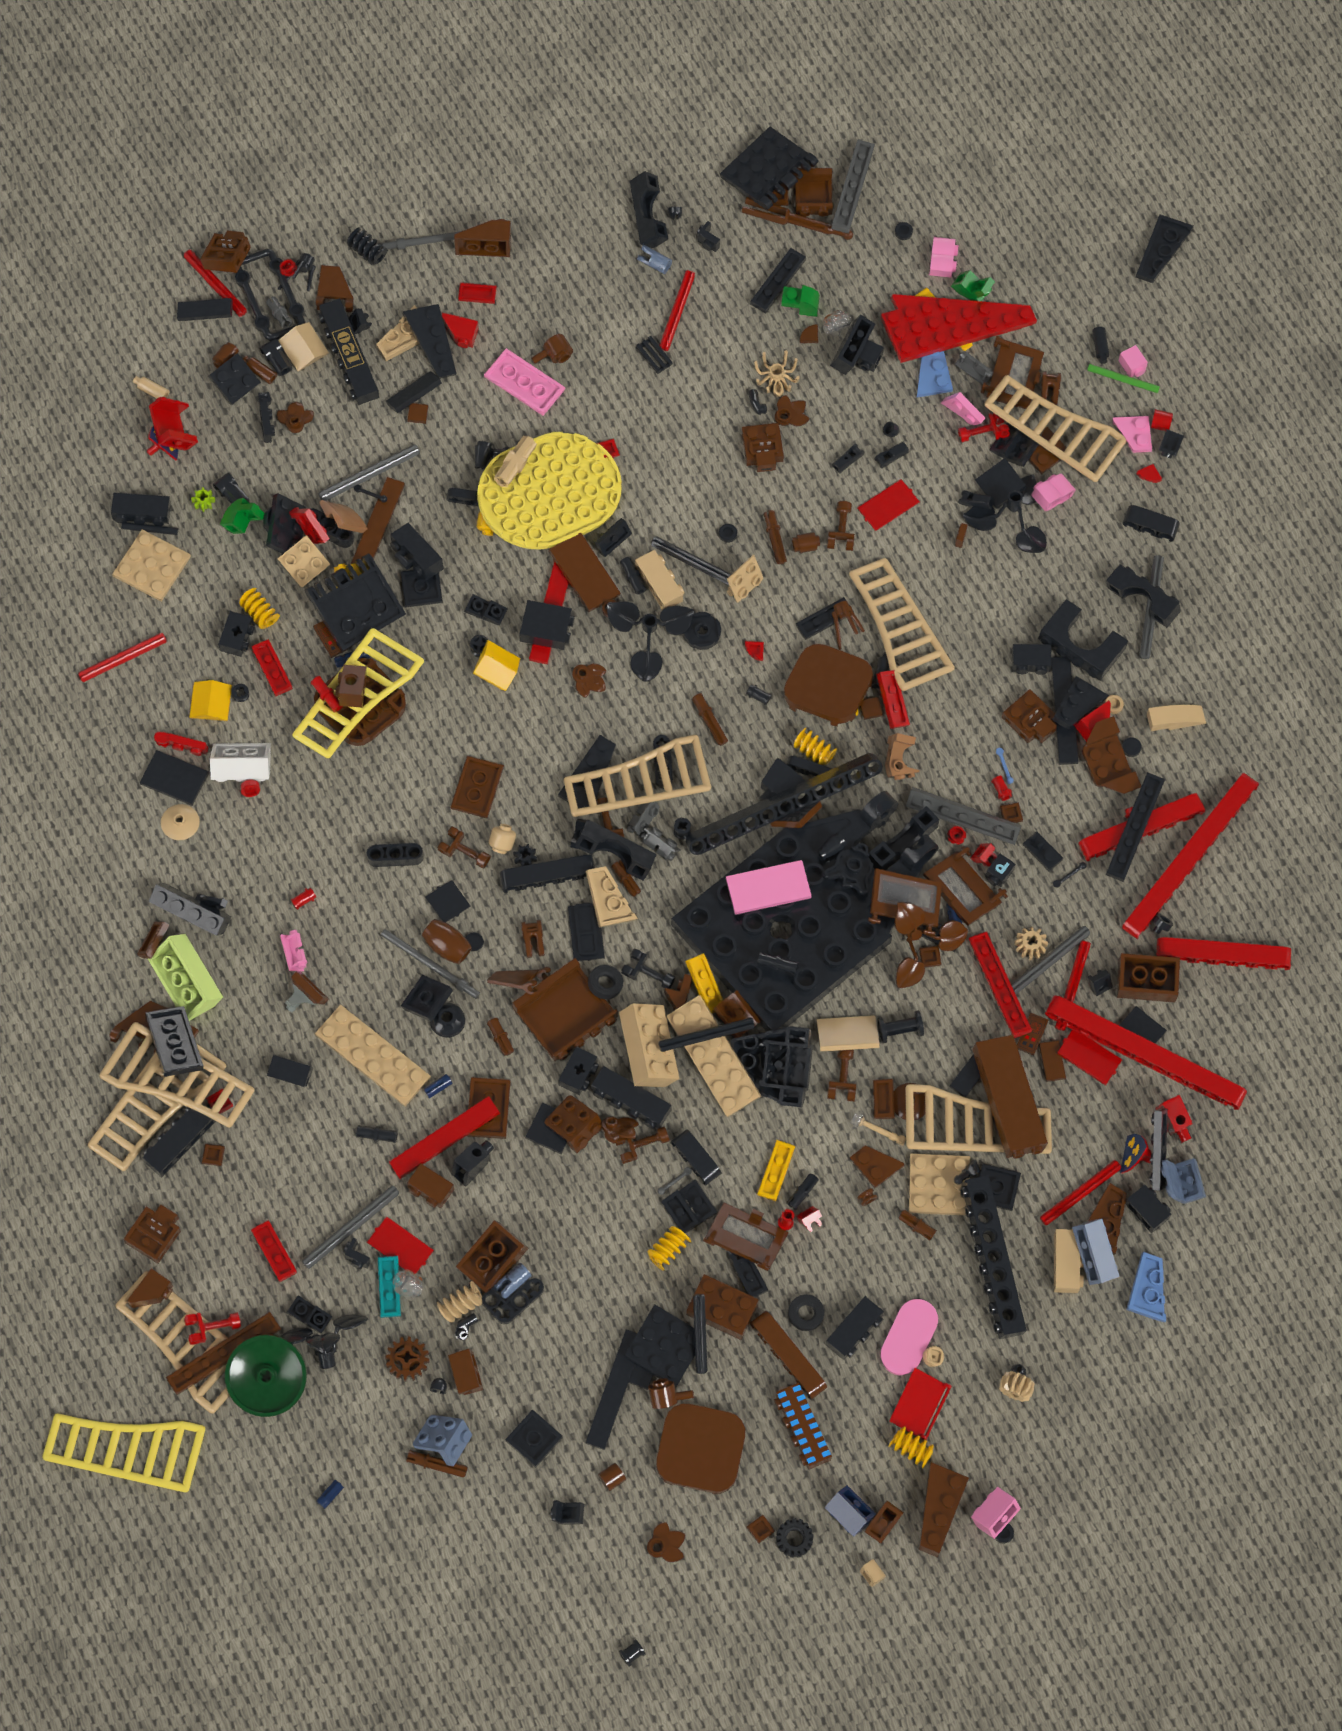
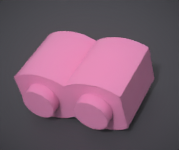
(942, 257)
(1053, 491)

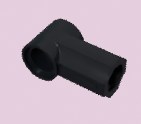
(276, 356)
(229, 488)

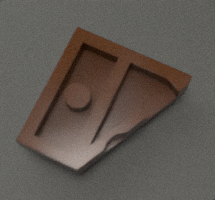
(1044, 459)
(875, 1165)

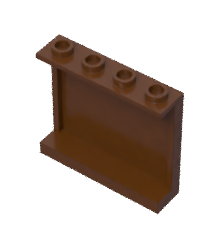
(564, 1011)

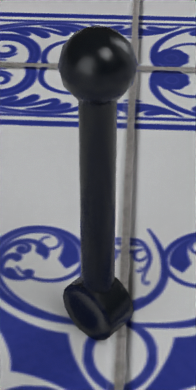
(357, 488)
(1057, 883)

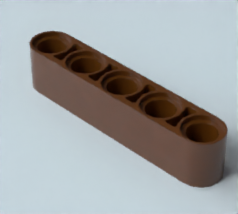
(789, 1354)

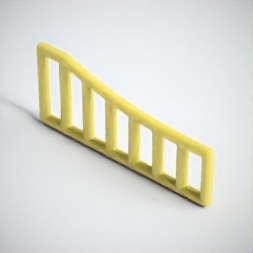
(375, 698)
(116, 1429)

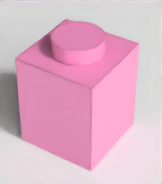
(1133, 361)

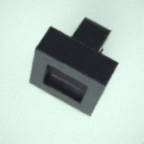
(358, 321)
(1101, 982)

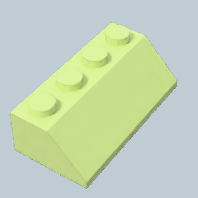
(185, 976)

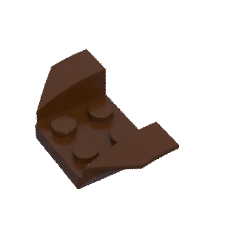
(1107, 759)

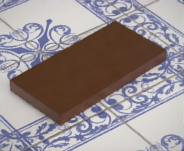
(584, 572)

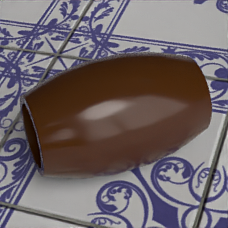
(446, 941)

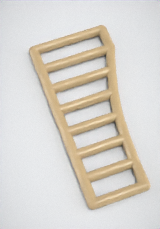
(1069, 417)
(886, 636)
(641, 761)
(122, 1083)
(969, 1105)
(159, 1119)
(163, 1344)

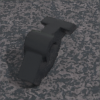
(212, 901)

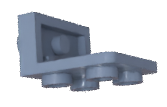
(1183, 1180)
(444, 1436)

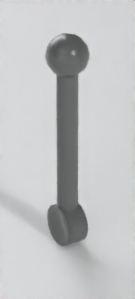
(687, 1171)

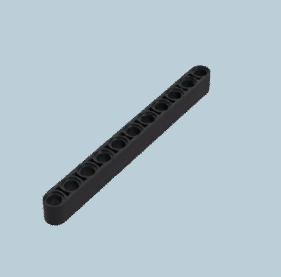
(773, 803)

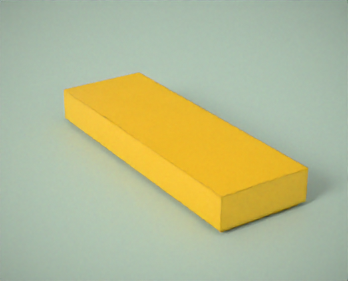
(704, 981)
(776, 1170)

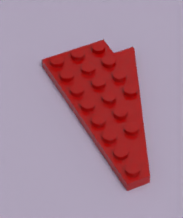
(939, 324)

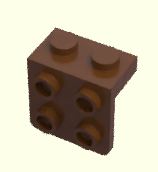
(574, 1123)

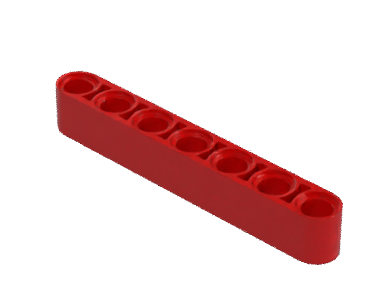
(1160, 818)
(1225, 952)

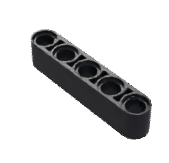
(545, 873)

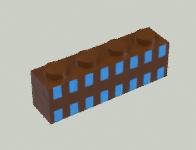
(803, 1426)

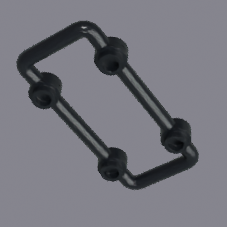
(262, 322)

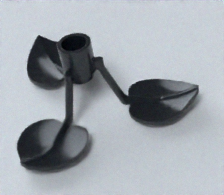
(1030, 540)
(625, 614)
(324, 1344)

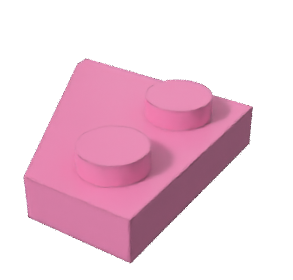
(961, 406)
(1136, 432)

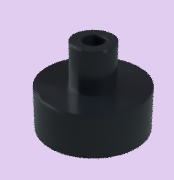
(1161, 923)

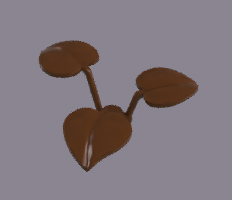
(907, 922)

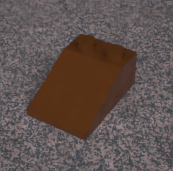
(486, 239)
(492, 1256)

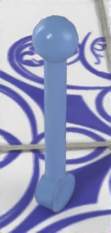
(999, 751)

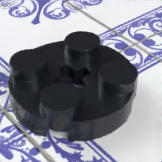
(707, 640)

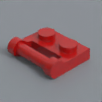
(309, 524)

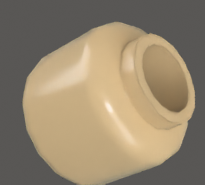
(502, 838)

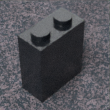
(546, 625)

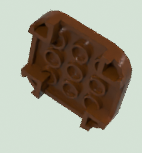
(828, 683)
(377, 719)
(700, 1448)

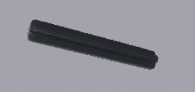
(700, 1333)

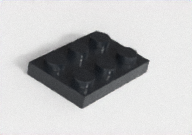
(283, 529)

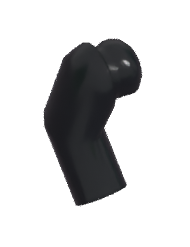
(754, 400)
(463, 1326)

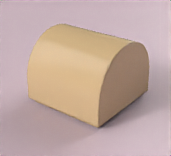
(872, 1573)

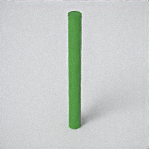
(1123, 378)

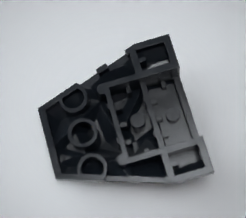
(778, 1063)

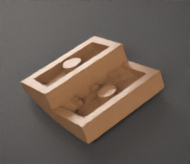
(344, 516)

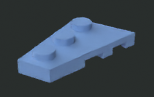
(934, 375)
(1147, 1289)

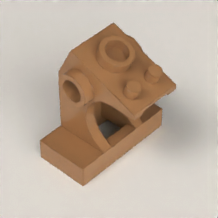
(897, 745)

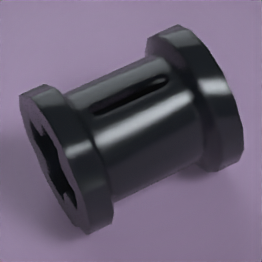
(680, 833)
(632, 1652)

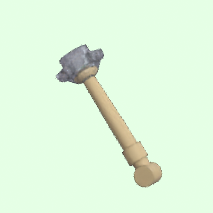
(859, 1120)

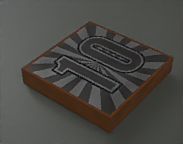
(798, 818)

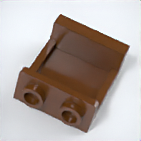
(814, 192)

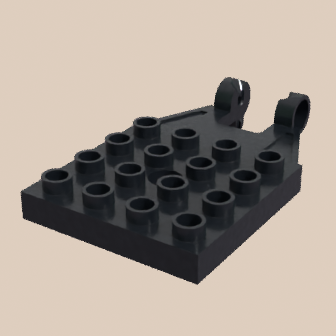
(828, 930)

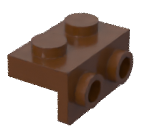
(734, 1009)

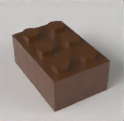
(1148, 977)
(725, 1307)

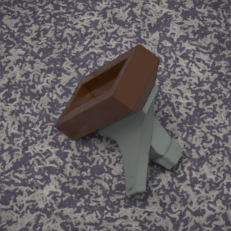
(304, 992)

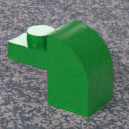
(971, 286)
(805, 299)
(239, 515)

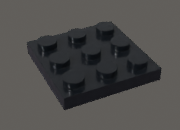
(663, 1345)

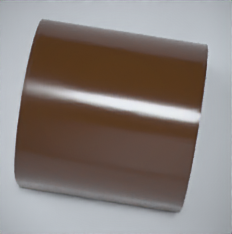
(612, 1476)

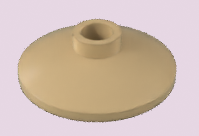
(180, 830)

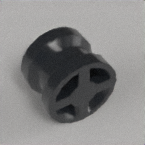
(476, 643)

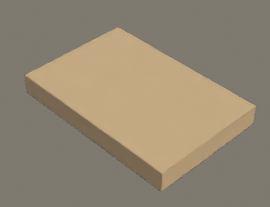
(847, 1033)

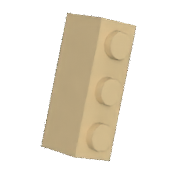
(659, 579)
(1067, 1263)

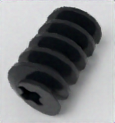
(366, 246)

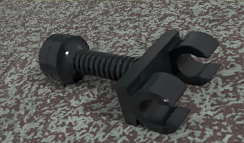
(666, 980)

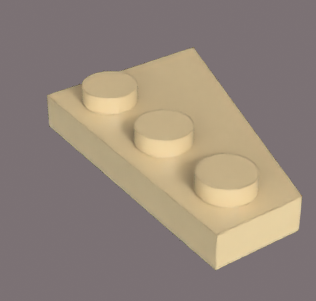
(397, 340)
(608, 901)

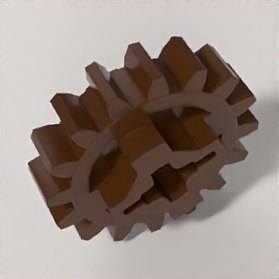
(416, 1359)

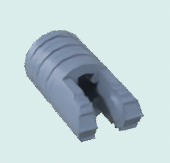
(657, 261)
(515, 1277)

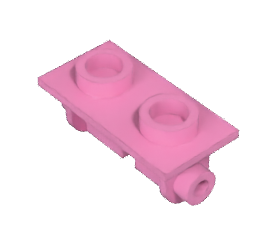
(295, 957)

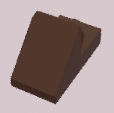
(678, 998)
(883, 1521)

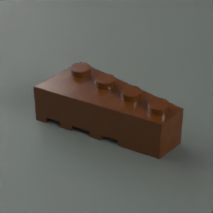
(941, 1502)

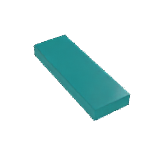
(389, 1300)

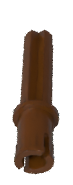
(775, 537)
(706, 713)
(436, 1463)

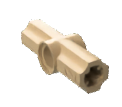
(515, 461)

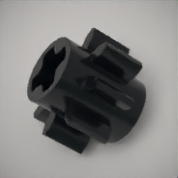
(521, 852)

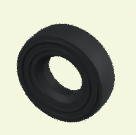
(608, 971)
(814, 1303)

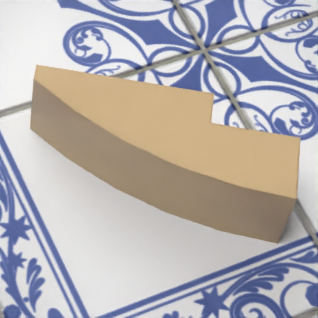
(1175, 717)

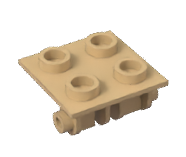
(304, 561)
(744, 579)

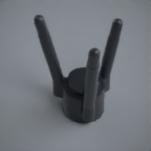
(304, 265)

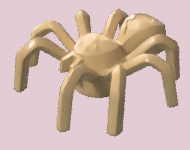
(776, 373)

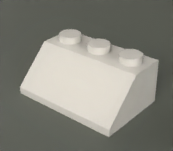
(240, 761)

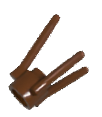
(845, 611)

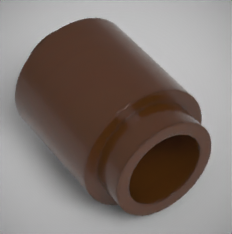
(225, 353)
(805, 542)

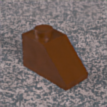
(151, 1290)

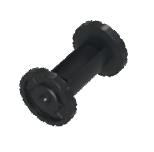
(900, 1026)

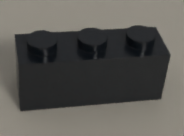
(852, 344)
(141, 508)
(855, 1328)

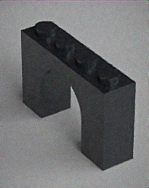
(1094, 661)

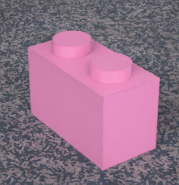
(995, 1512)

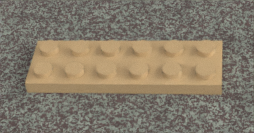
(372, 1055)
(715, 1058)

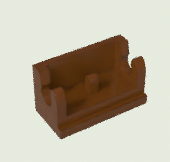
(465, 1372)

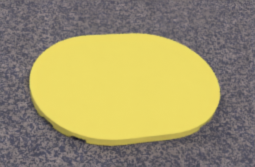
(556, 495)

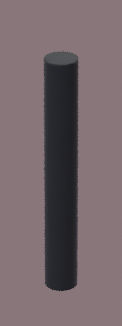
(150, 528)

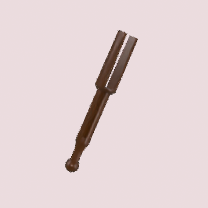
(792, 219)

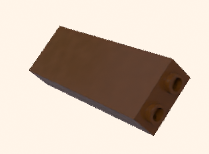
(1010, 1097)

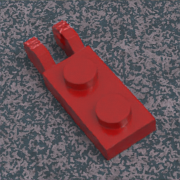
(179, 743)

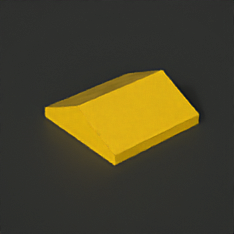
(496, 665)
(210, 700)

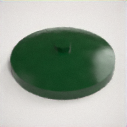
(266, 1375)

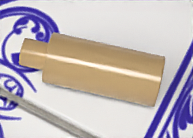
(151, 387)

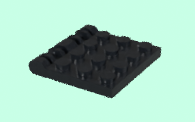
(767, 167)
(356, 603)

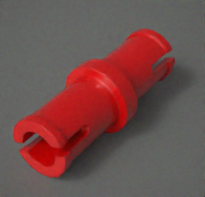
(326, 693)

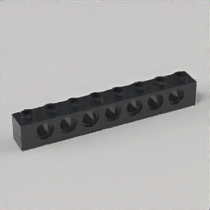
(982, 1188)

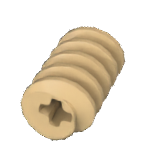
(460, 1304)

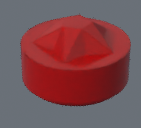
(250, 788)

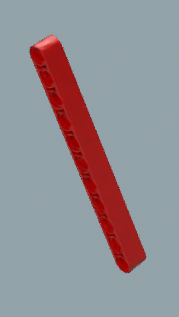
(1189, 855)
(1145, 1052)

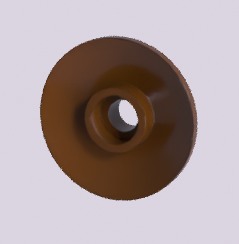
(900, 1102)

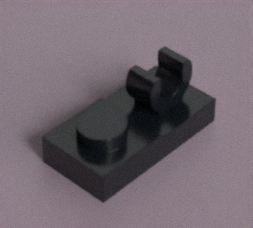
(613, 537)
(1043, 851)

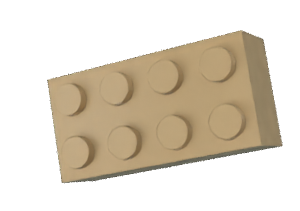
(643, 1029)

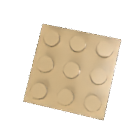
(151, 565)
(933, 1184)

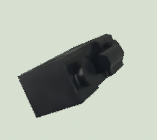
(417, 550)

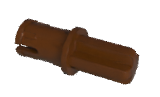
(625, 878)
(500, 1036)
(917, 1225)

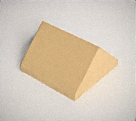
(303, 346)

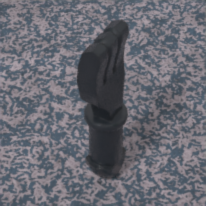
(971, 1169)

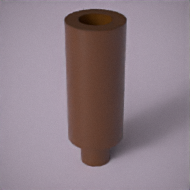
(260, 369)

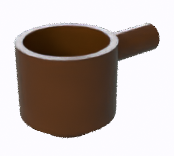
(556, 348)
(664, 1395)

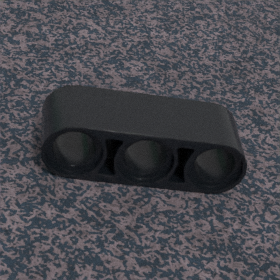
(1151, 522)
(336, 533)
(386, 850)
(697, 1157)

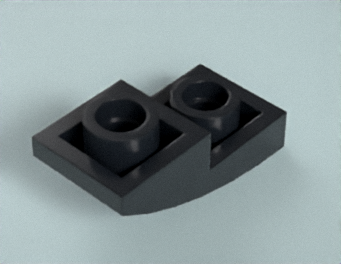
(486, 610)
(309, 1314)

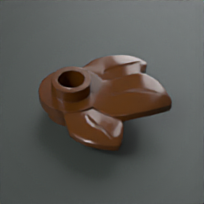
(793, 411)
(295, 417)
(592, 679)
(618, 1128)
(669, 1543)

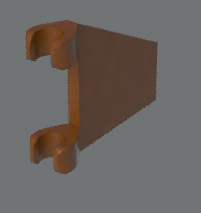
(333, 286)
(519, 978)
(137, 1016)

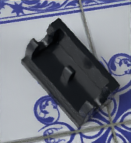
(289, 1071)

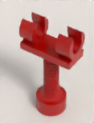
(994, 420)
(196, 1338)

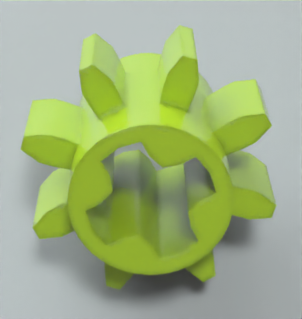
(208, 499)

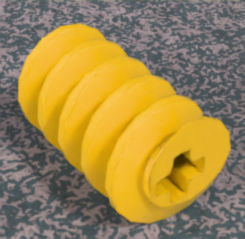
(257, 609)
(814, 748)
(667, 1246)
(912, 1446)

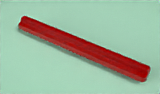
(214, 282)
(677, 310)
(122, 657)
(1075, 975)
(1080, 1192)

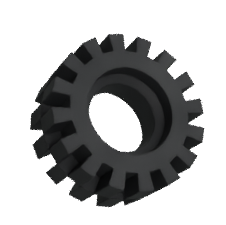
(794, 1525)

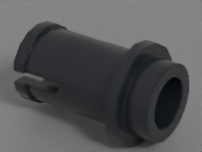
(758, 694)

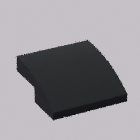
(1015, 448)
(681, 1210)

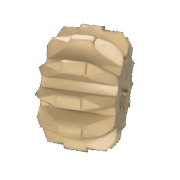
(1034, 949)
(1017, 1386)

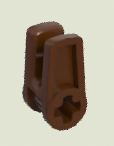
(1052, 382)
(530, 931)

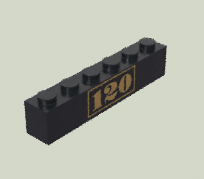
(349, 352)

